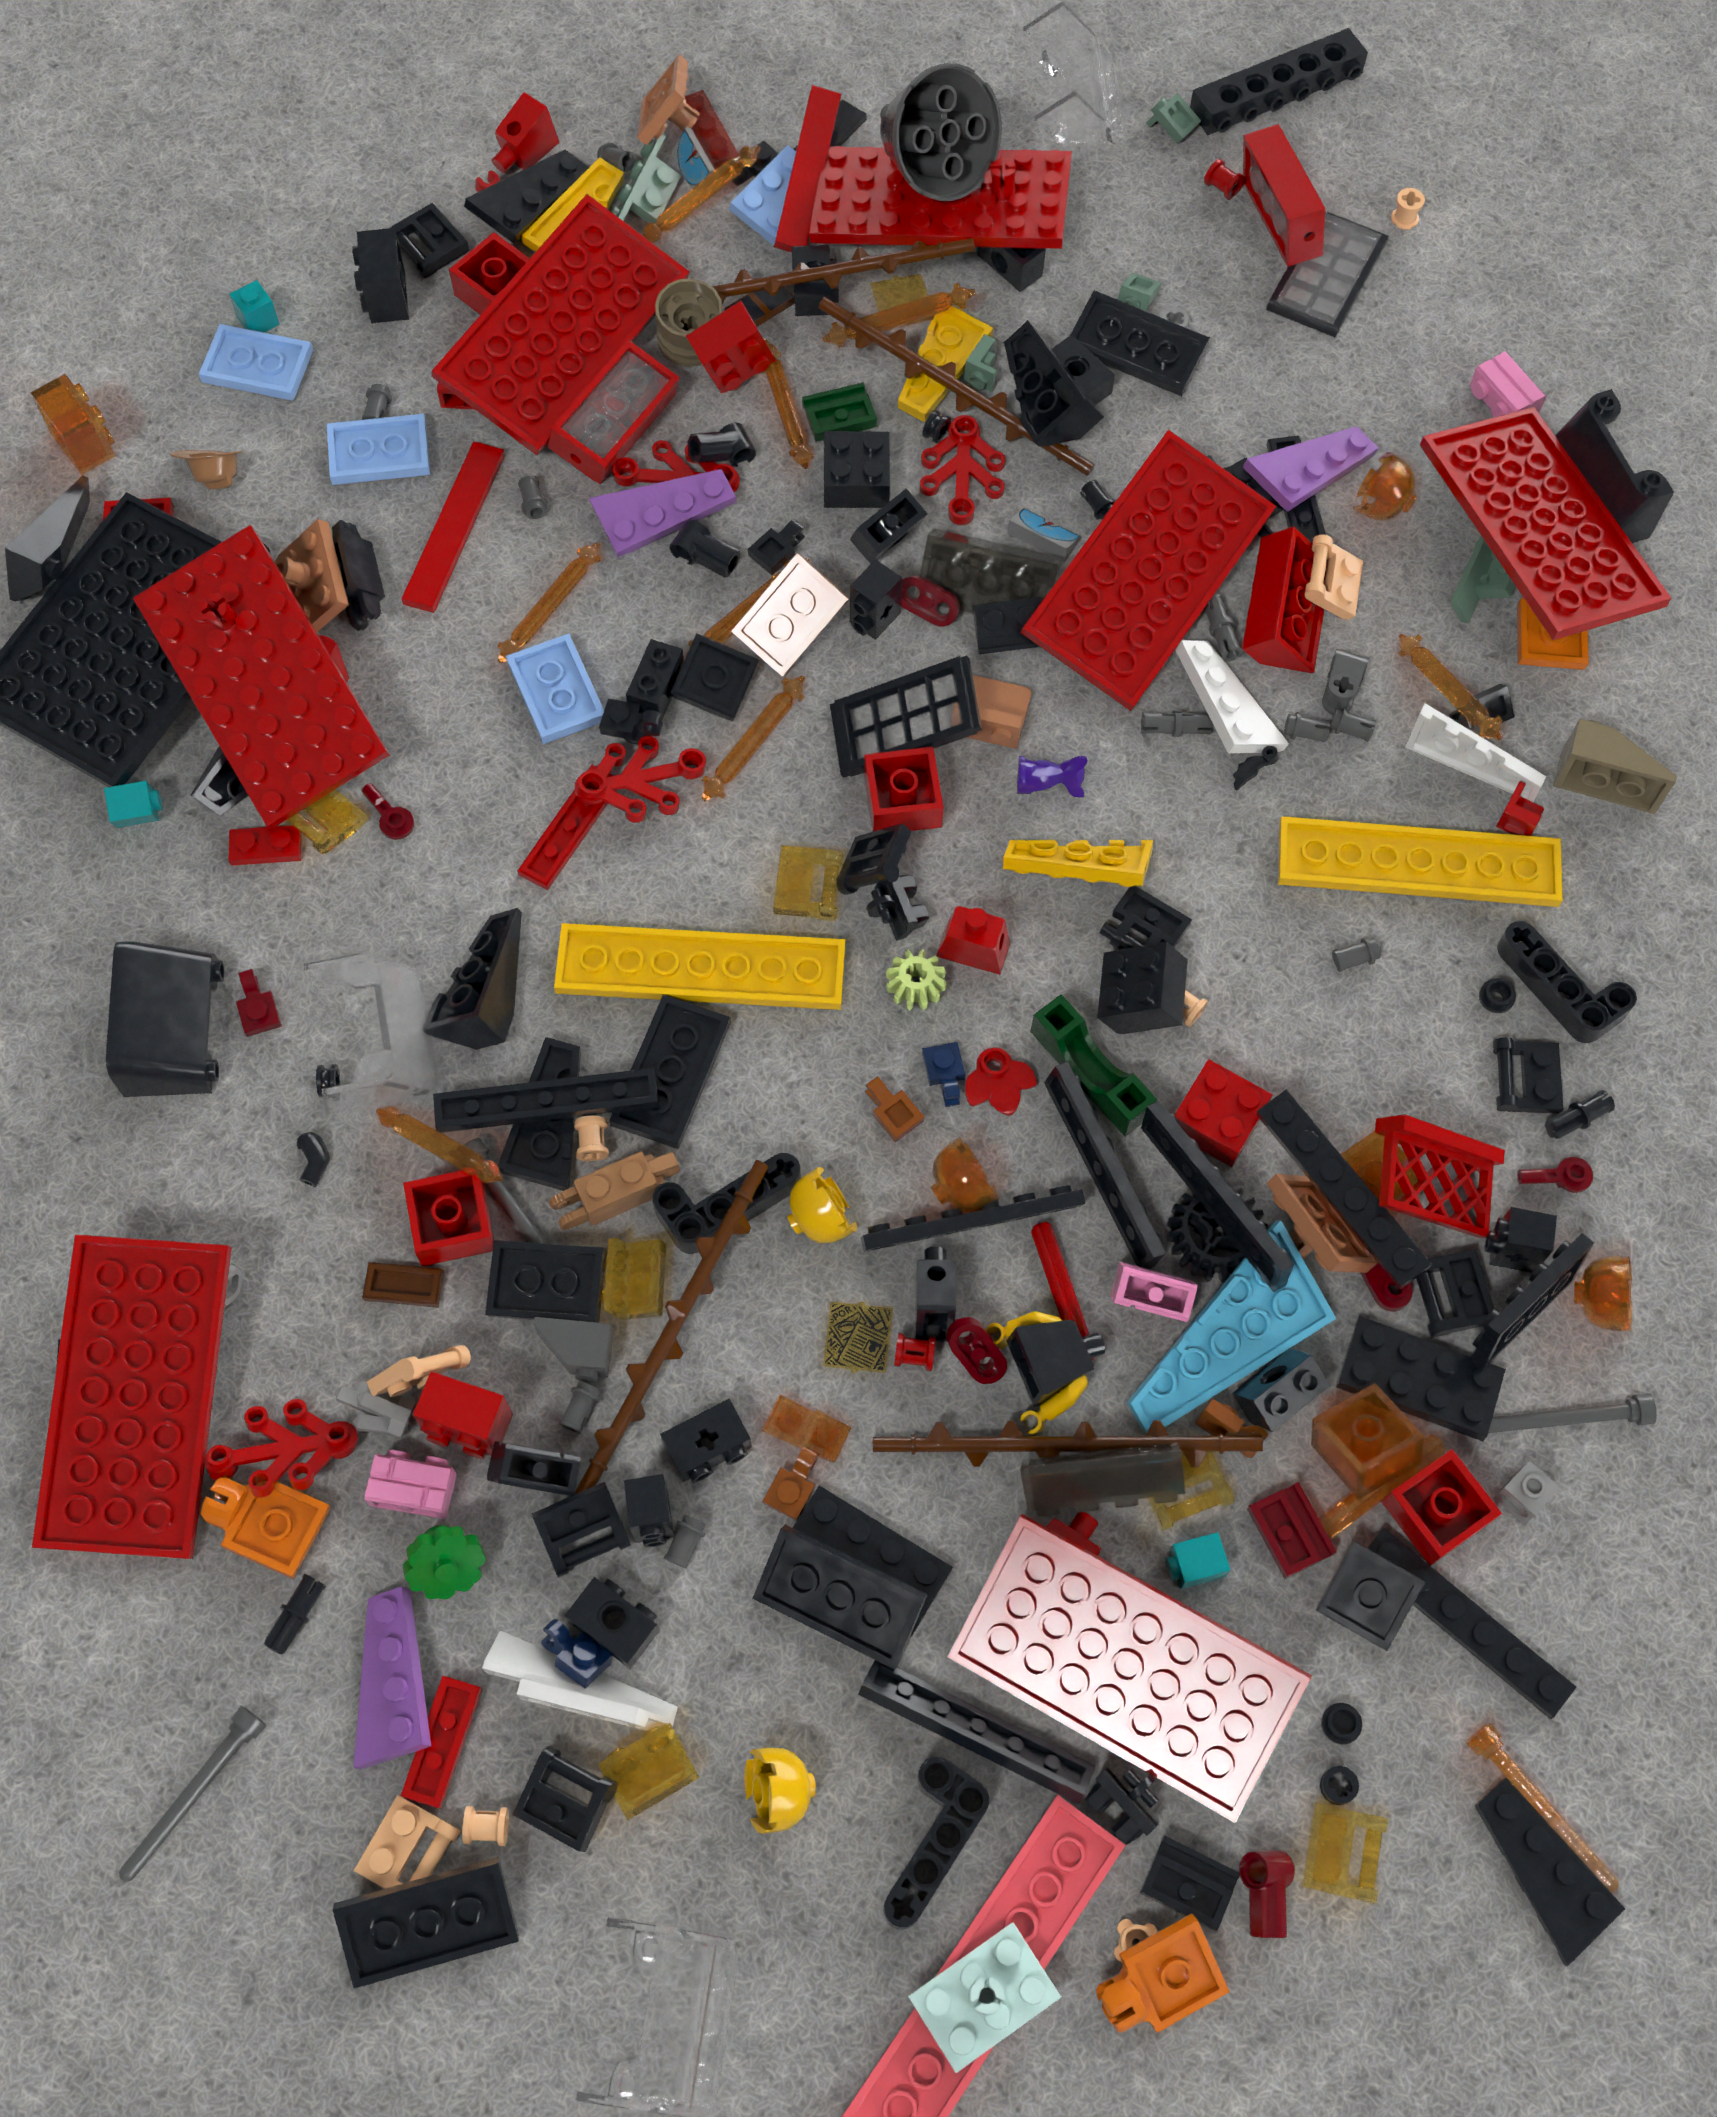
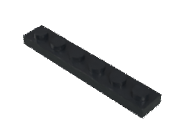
(545, 1100)
(1104, 1167)
(1343, 1189)
(1217, 1196)
(955, 1221)
(1480, 1632)
(978, 1731)

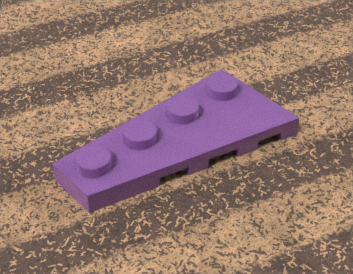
(1310, 466)
(655, 510)
(391, 1689)

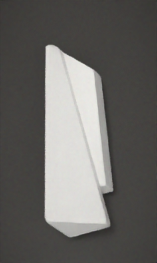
(549, 1686)

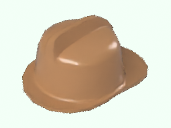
(210, 467)

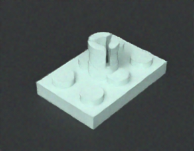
(984, 1997)

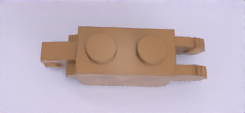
(614, 1188)

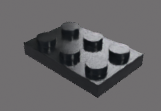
(546, 1281)

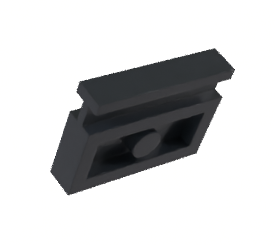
(1000, 625)
(1190, 1883)

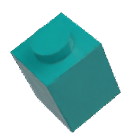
(254, 307)
(132, 804)
(1197, 1561)

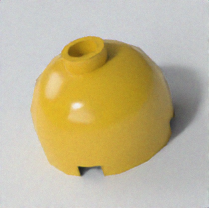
(819, 1209)
(778, 1787)

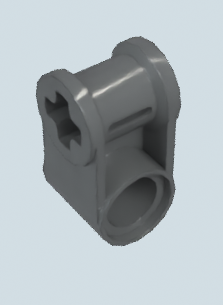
(1343, 680)

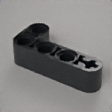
(1523, 939)
(700, 1215)
(930, 1849)

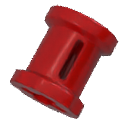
(1224, 179)
(912, 1358)

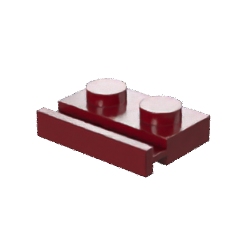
(1291, 1530)

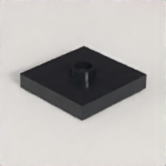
(714, 677)
(1370, 1595)

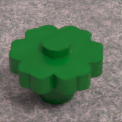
(443, 1562)

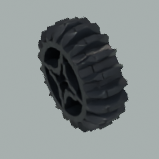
(1203, 1224)

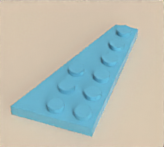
(1232, 1337)

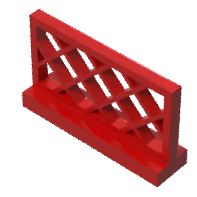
(1441, 1148)

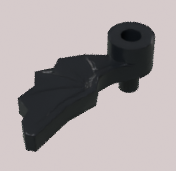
(1249, 768)

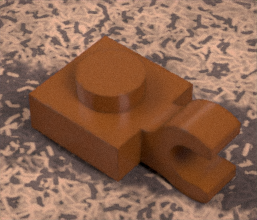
(894, 1112)
(1223, 1419)
(791, 1489)

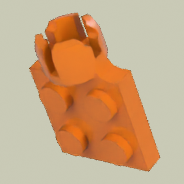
(1538, 648)
(268, 1529)
(1163, 1979)

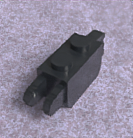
(359, 574)

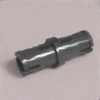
(1223, 628)
(1176, 723)

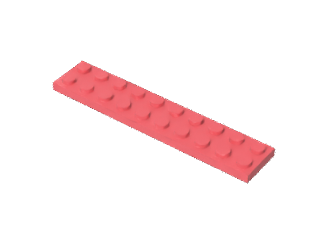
(1044, 1898)

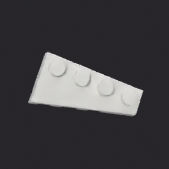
(1228, 703)
(1465, 751)

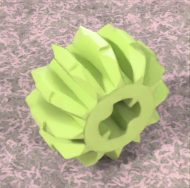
(929, 984)

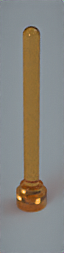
(1490, 1746)

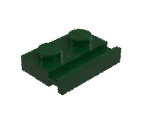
(839, 410)

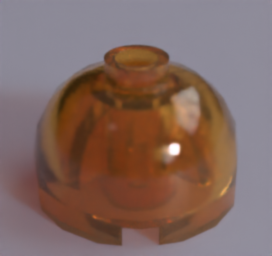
(1390, 486)
(961, 1178)
(1607, 1293)

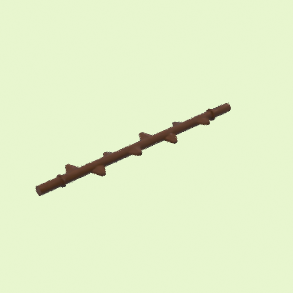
(833, 272)
(945, 375)
(678, 1310)
(1082, 1441)

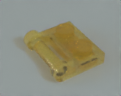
(333, 813)
(796, 882)
(1206, 1471)
(1331, 1848)

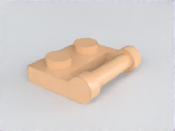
(1342, 578)
(414, 1371)
(397, 1841)

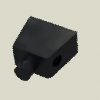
(935, 1295)

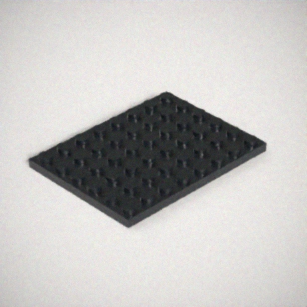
(84, 663)

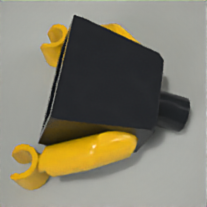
(1050, 1360)

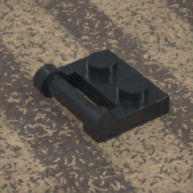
(436, 233)
(873, 849)
(1539, 1076)
(1465, 1291)
(576, 1519)
(559, 1812)

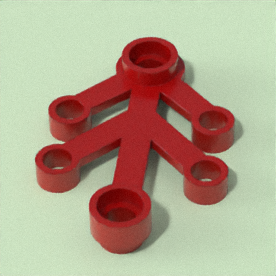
(962, 465)
(679, 468)
(637, 779)
(286, 1448)

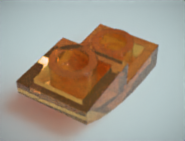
(806, 1428)

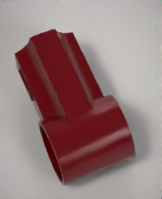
(1267, 1877)

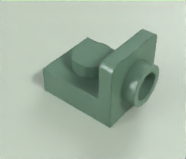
(1174, 116)
(1139, 291)
(980, 363)

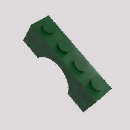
(1114, 1092)

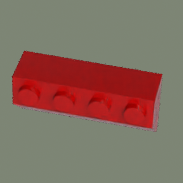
(1281, 622)

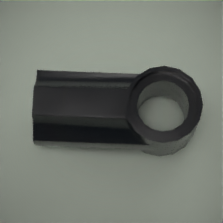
(728, 444)
(697, 545)

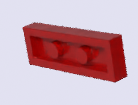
(448, 1727)

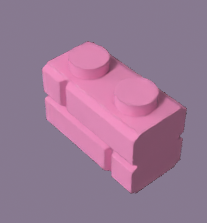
(1505, 386)
(1153, 1291)
(410, 1484)

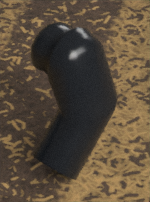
(316, 1155)

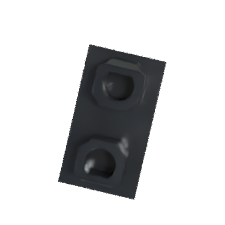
(893, 906)
(1111, 1789)

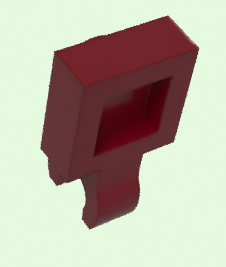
(258, 1009)

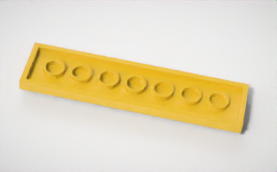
(1420, 861)
(700, 966)

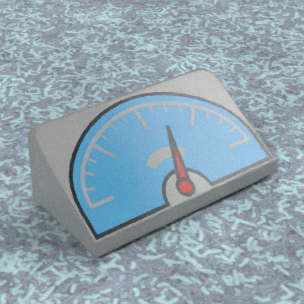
(691, 158)
(1042, 534)

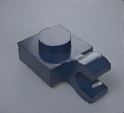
(945, 1067)
(577, 1658)

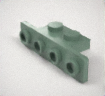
(650, 185)
(1480, 580)

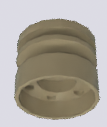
(681, 310)

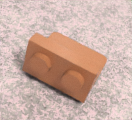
(1001, 711)

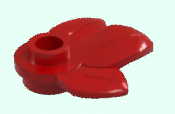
(1000, 1086)

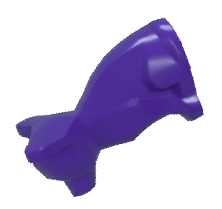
(1044, 774)

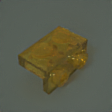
(634, 1279)
(649, 1770)

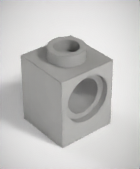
(1526, 1492)

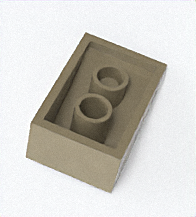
(1612, 768)

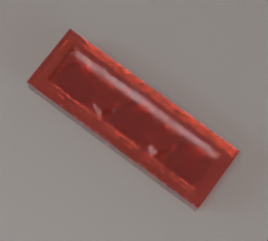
(710, 131)

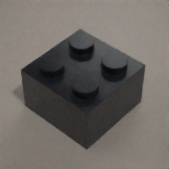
(381, 275)
(856, 469)
(1142, 988)

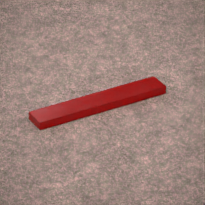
(806, 168)
(453, 527)

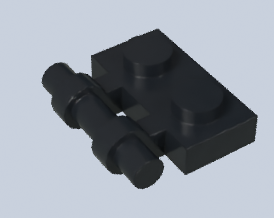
(1149, 917)

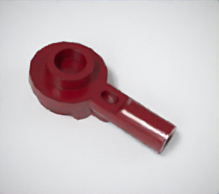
(394, 821)
(1571, 1174)

